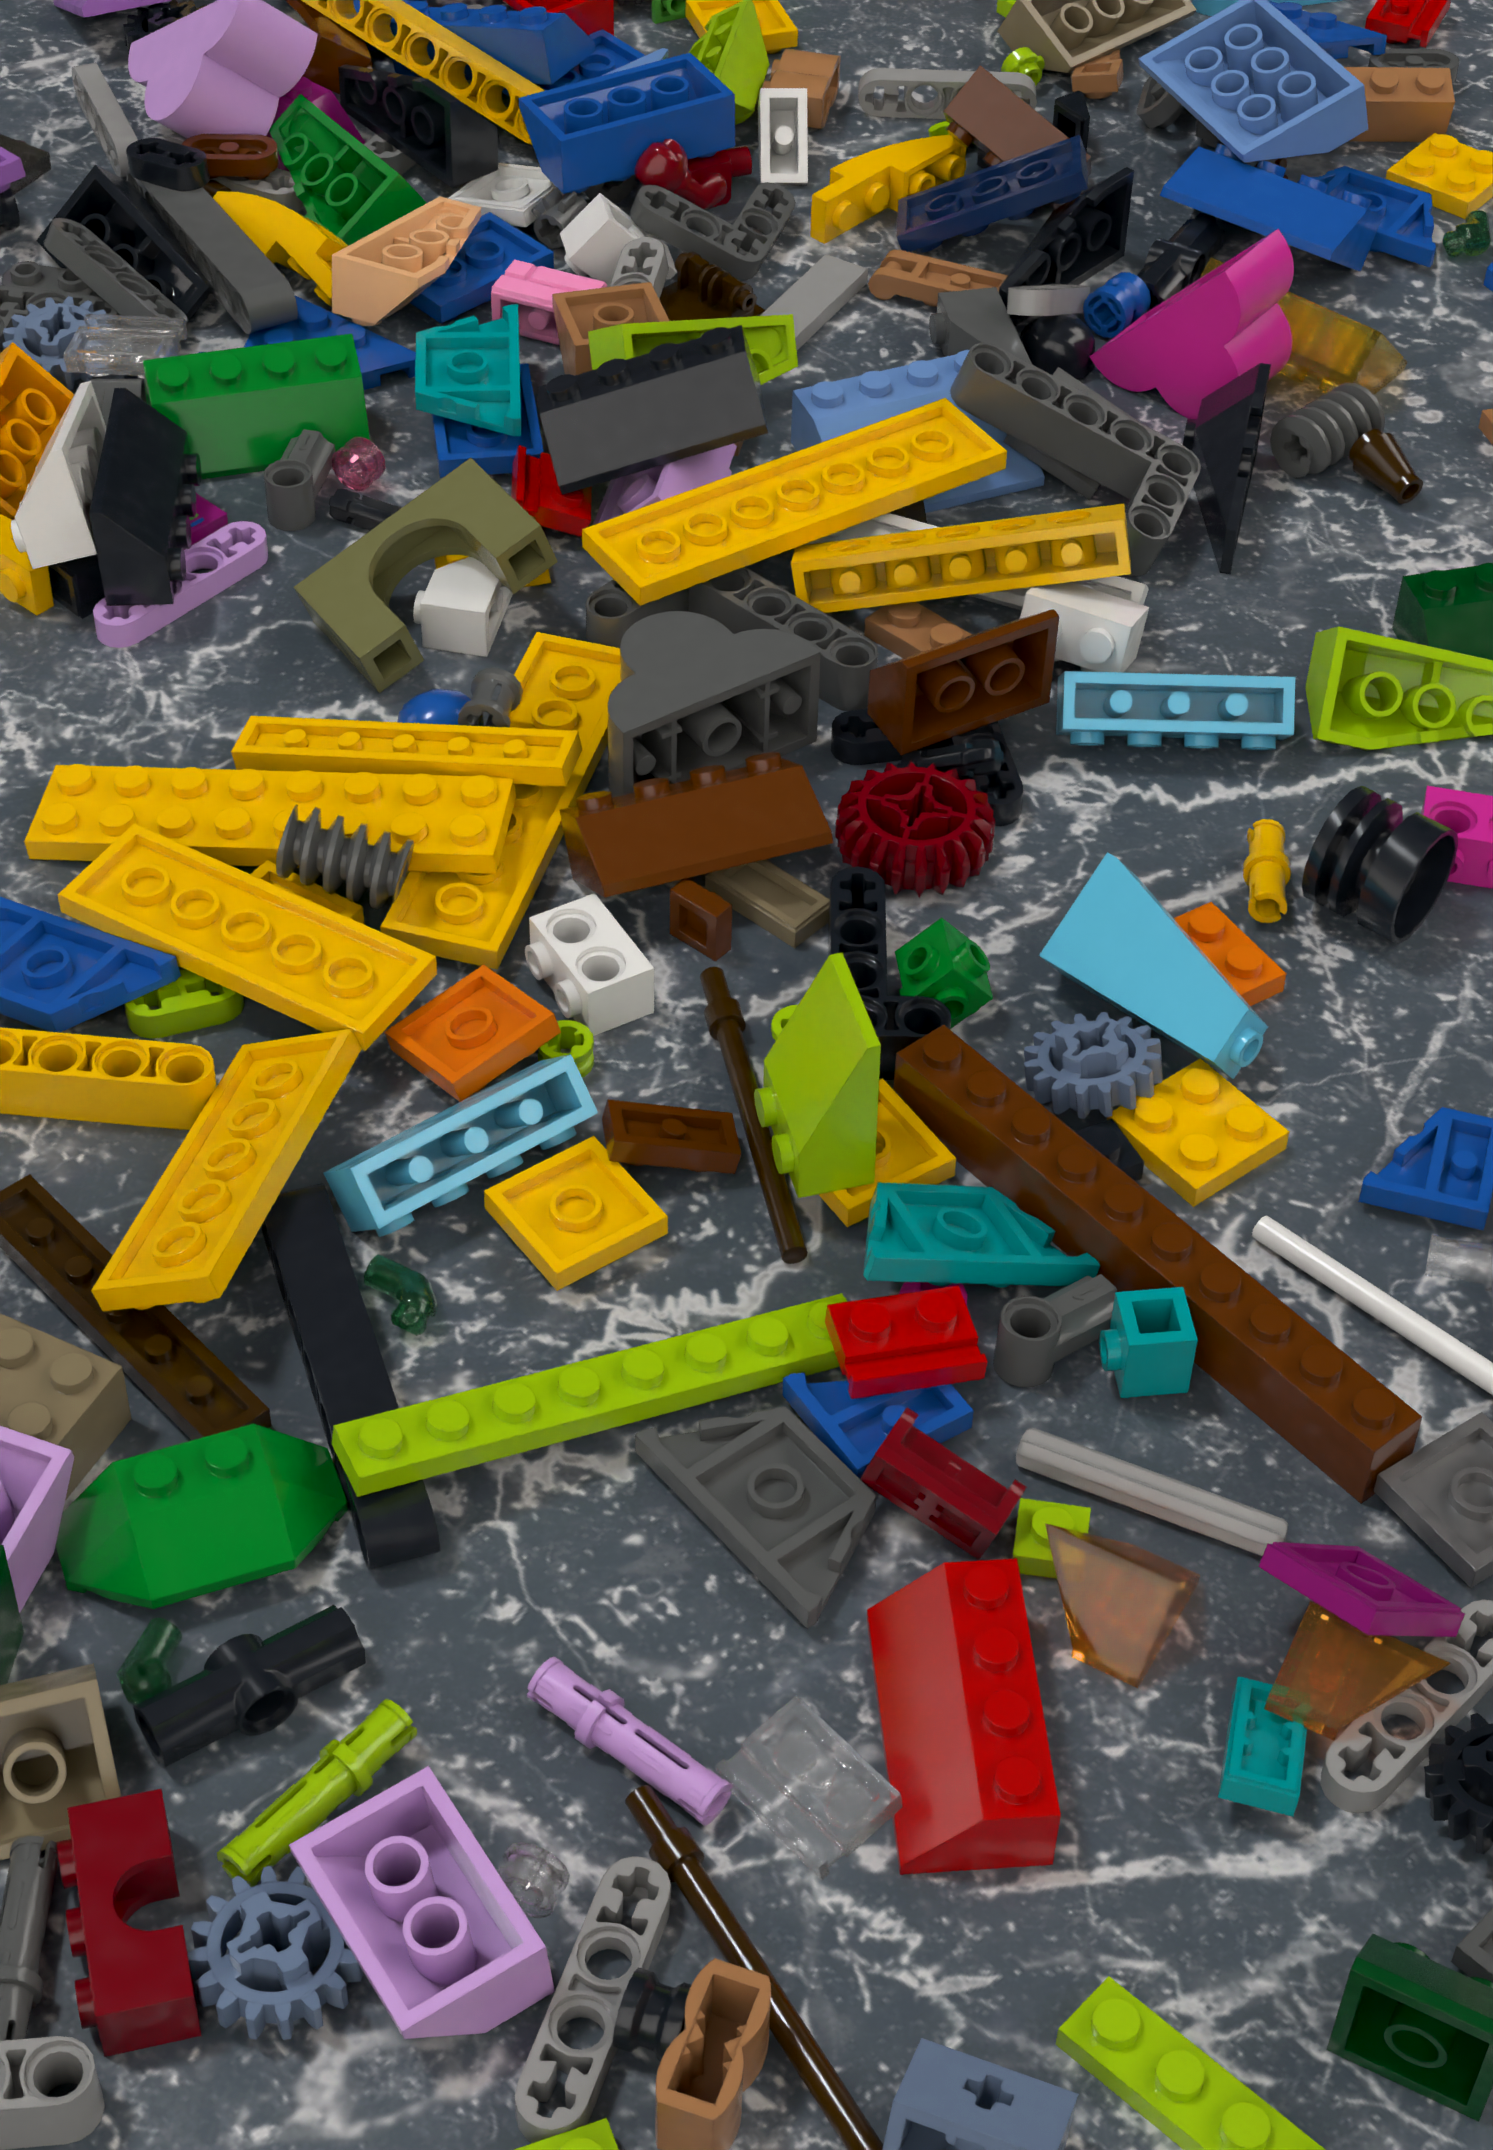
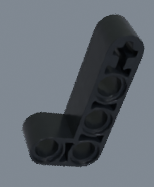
(859, 933)

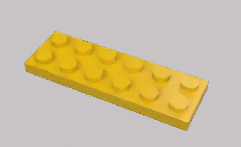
(249, 935)
(227, 1173)

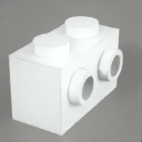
(1093, 626)

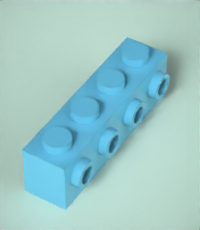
(1175, 707)
(460, 1144)

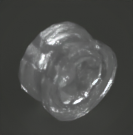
(533, 1878)

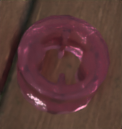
(358, 463)

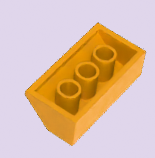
(29, 414)

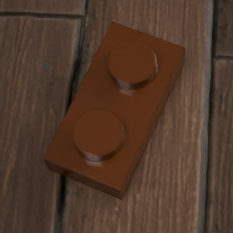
(670, 1137)

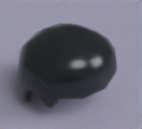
(1060, 343)

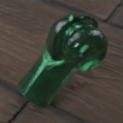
(1469, 237)
(407, 1286)
(145, 1667)

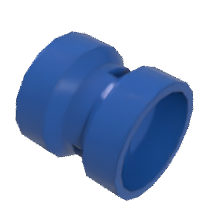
(1116, 304)

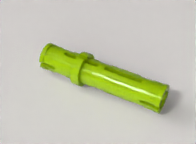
(341, 1771)

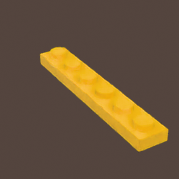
(379, 747)

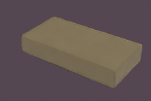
(772, 900)

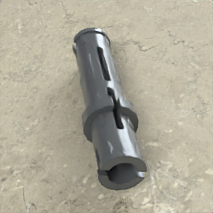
(23, 1930)

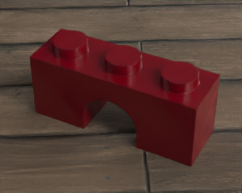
(138, 1978)

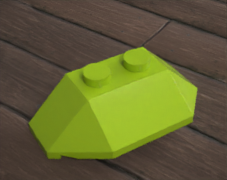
(735, 54)

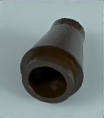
(1383, 463)

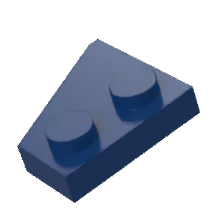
(1440, 1171)
(860, 1425)

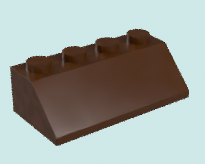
(692, 825)

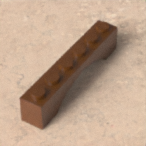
(333, 48)

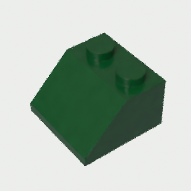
(1448, 610)
(1418, 2025)

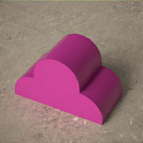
(1208, 330)

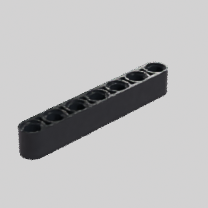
(343, 1364)

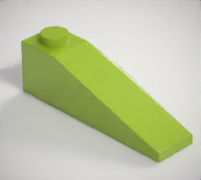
(768, 337)
(1394, 692)

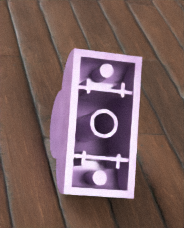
(221, 67)

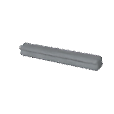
(1149, 1492)

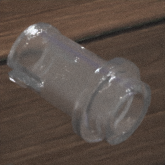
(1460, 1260)

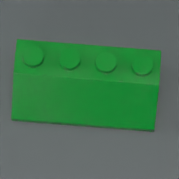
(254, 399)

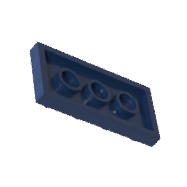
(992, 194)

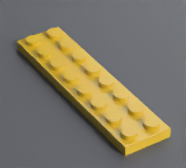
(792, 500)
(243, 813)
(478, 913)

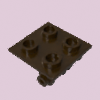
(706, 292)

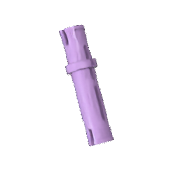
(605, 1723)

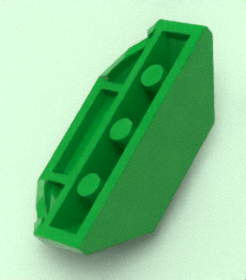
(199, 1517)

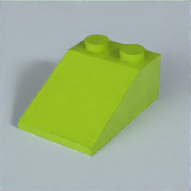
(824, 1087)

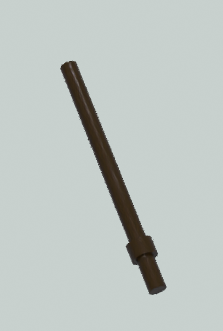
(726, 1025)
(682, 1860)

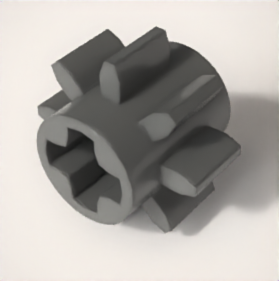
(554, 214)

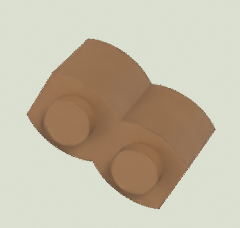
(812, 71)
(713, 2059)

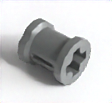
(482, 691)

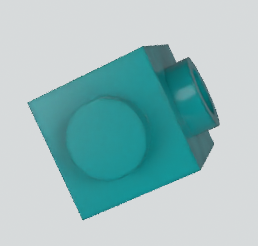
(1150, 1342)

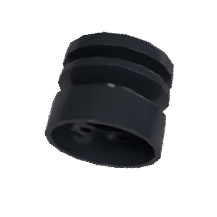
(1379, 864)

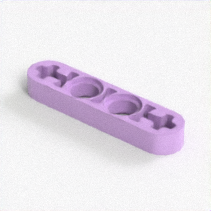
(232, 555)

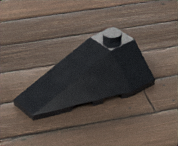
(421, 122)
(138, 235)
(1076, 238)
(1227, 445)

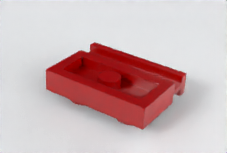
(1407, 19)
(539, 495)
(905, 1342)

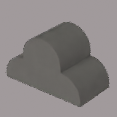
(706, 698)

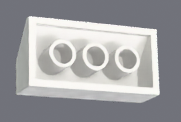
(55, 510)

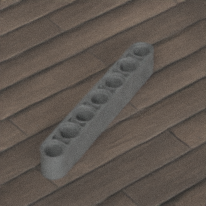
(231, 262)

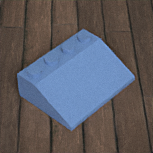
(1260, 84)
(859, 401)

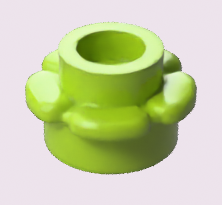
(1025, 62)

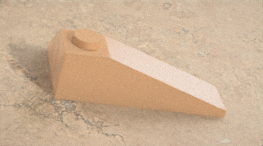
(399, 260)

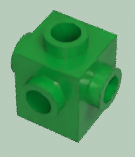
(947, 968)

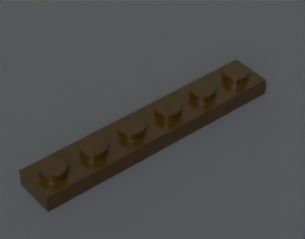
(147, 1343)

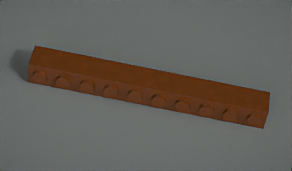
(1243, 1331)

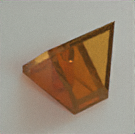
(1117, 1600)
(1342, 1673)

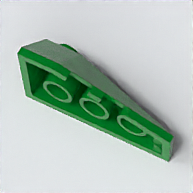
(338, 176)

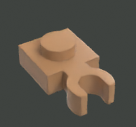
(1099, 76)

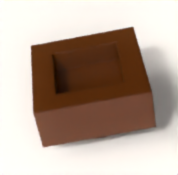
(700, 919)

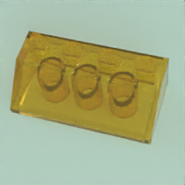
(1334, 346)

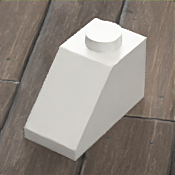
(783, 136)
(597, 238)
(461, 608)

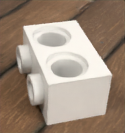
(590, 965)

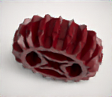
(916, 827)

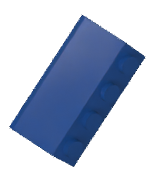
(527, 41)
(604, 124)
(1266, 202)

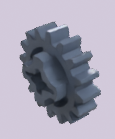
(47, 334)
(1093, 1065)
(273, 1958)

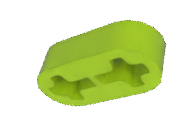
(182, 1007)

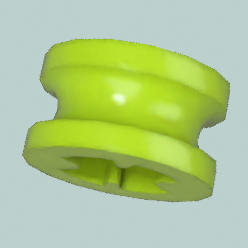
(574, 1037)

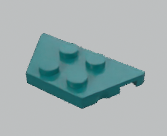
(472, 372)
(962, 1238)

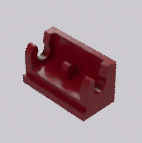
(940, 1487)

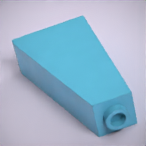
(1147, 966)

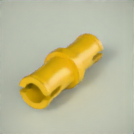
(1266, 871)

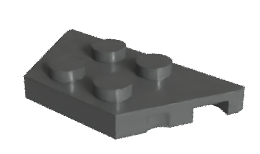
(770, 1499)

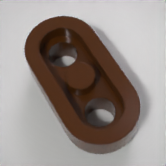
(237, 154)

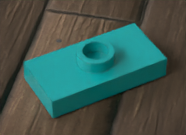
(1261, 1752)

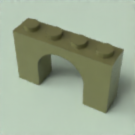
(454, 516)

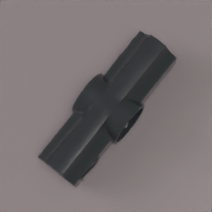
(1182, 259)
(249, 1685)

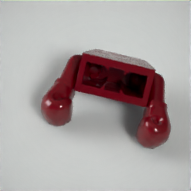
(698, 179)

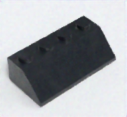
(652, 409)
(143, 503)

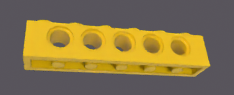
(963, 559)

